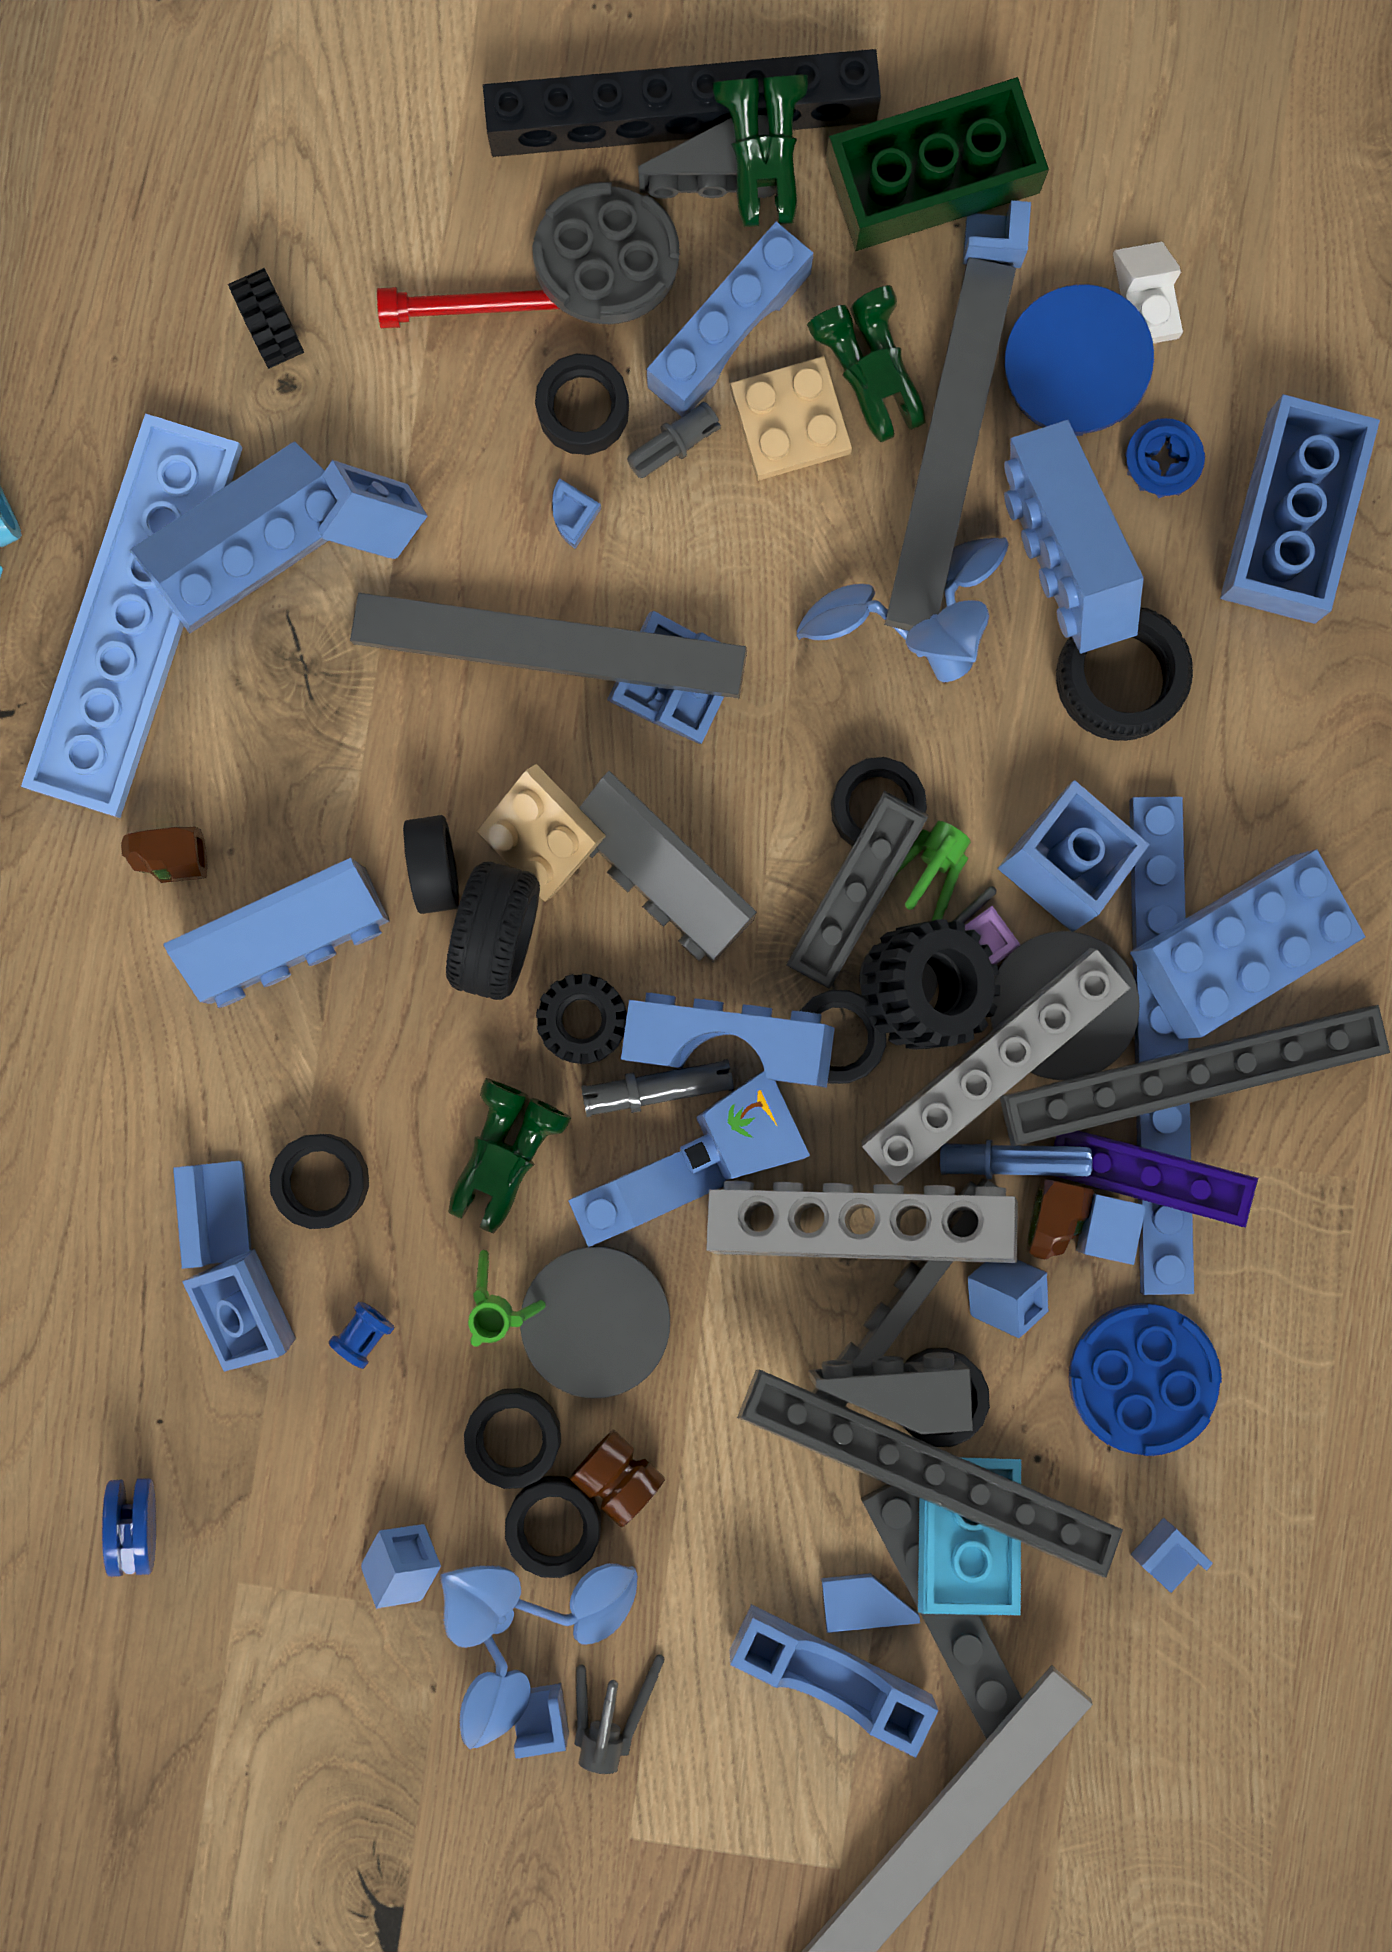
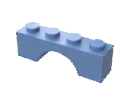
(707, 341)
(668, 1034)
(868, 1695)

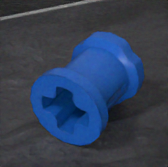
(361, 1335)

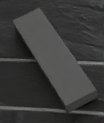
(857, 889)

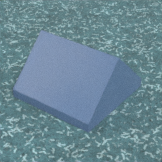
(240, 1312)

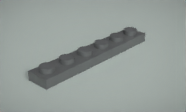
(914, 1286)
(958, 1636)

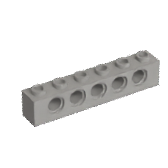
(994, 1065)
(732, 1233)

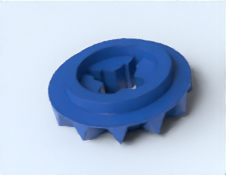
(1183, 446)

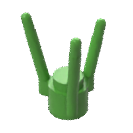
(942, 850)
(492, 1313)

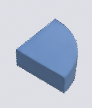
(573, 512)

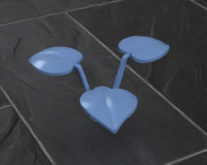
(947, 638)
(482, 1603)

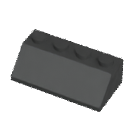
(665, 871)

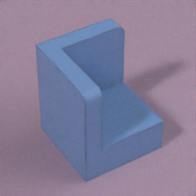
(999, 237)
(1112, 1229)
(1008, 1296)
(1168, 1555)
(400, 1566)
(543, 1724)

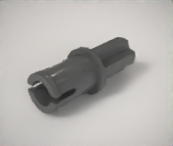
(674, 440)

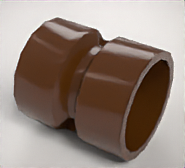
(617, 1478)

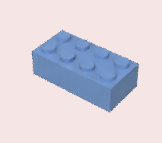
(1300, 509)
(1073, 537)
(1247, 945)

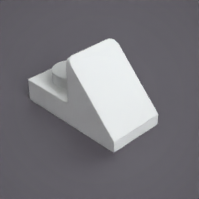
(1147, 280)

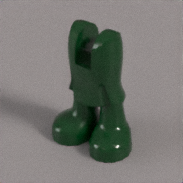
(763, 158)
(877, 373)
(497, 1166)

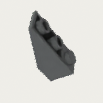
(699, 166)
(918, 1395)

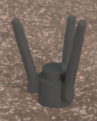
(602, 1742)

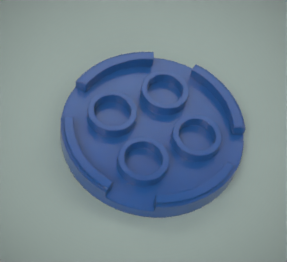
(1079, 358)
(1145, 1379)

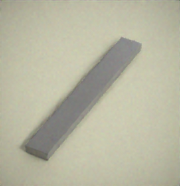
(955, 1817)

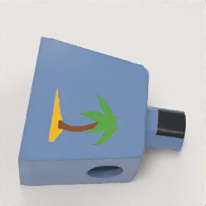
(746, 1132)

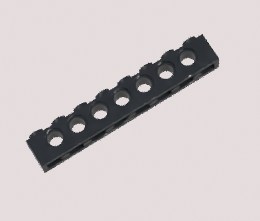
(669, 102)

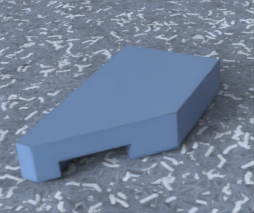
(863, 1603)

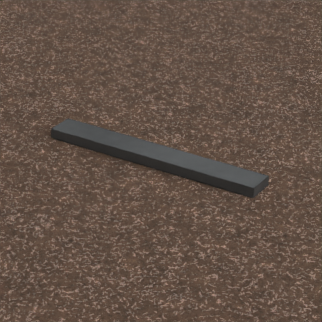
(950, 444)
(549, 645)
(1193, 1075)
(929, 1473)

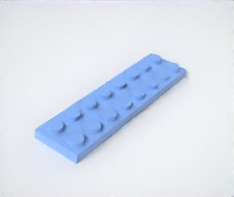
(124, 626)

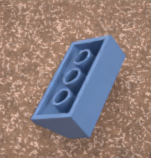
(238, 537)
(279, 933)

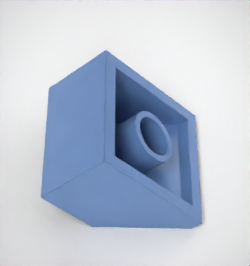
(1074, 857)

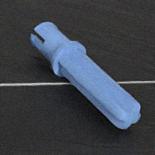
(1015, 1160)

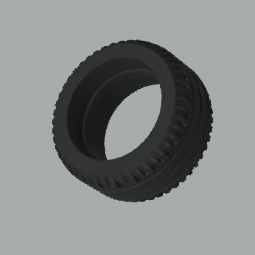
(1104, 722)
(492, 930)

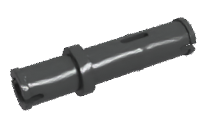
(656, 1088)

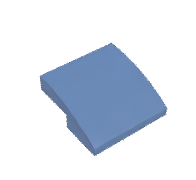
(675, 710)

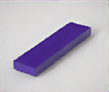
(1165, 1178)

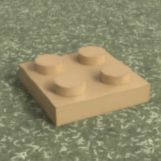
(790, 418)
(541, 831)

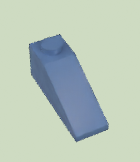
(641, 1197)

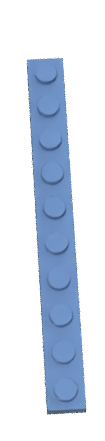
(1156, 907)

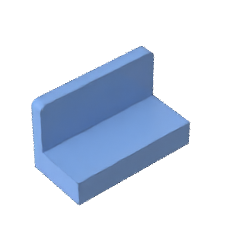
(370, 511)
(211, 1213)

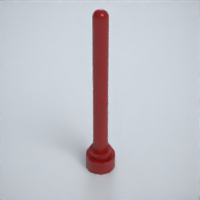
(397, 307)

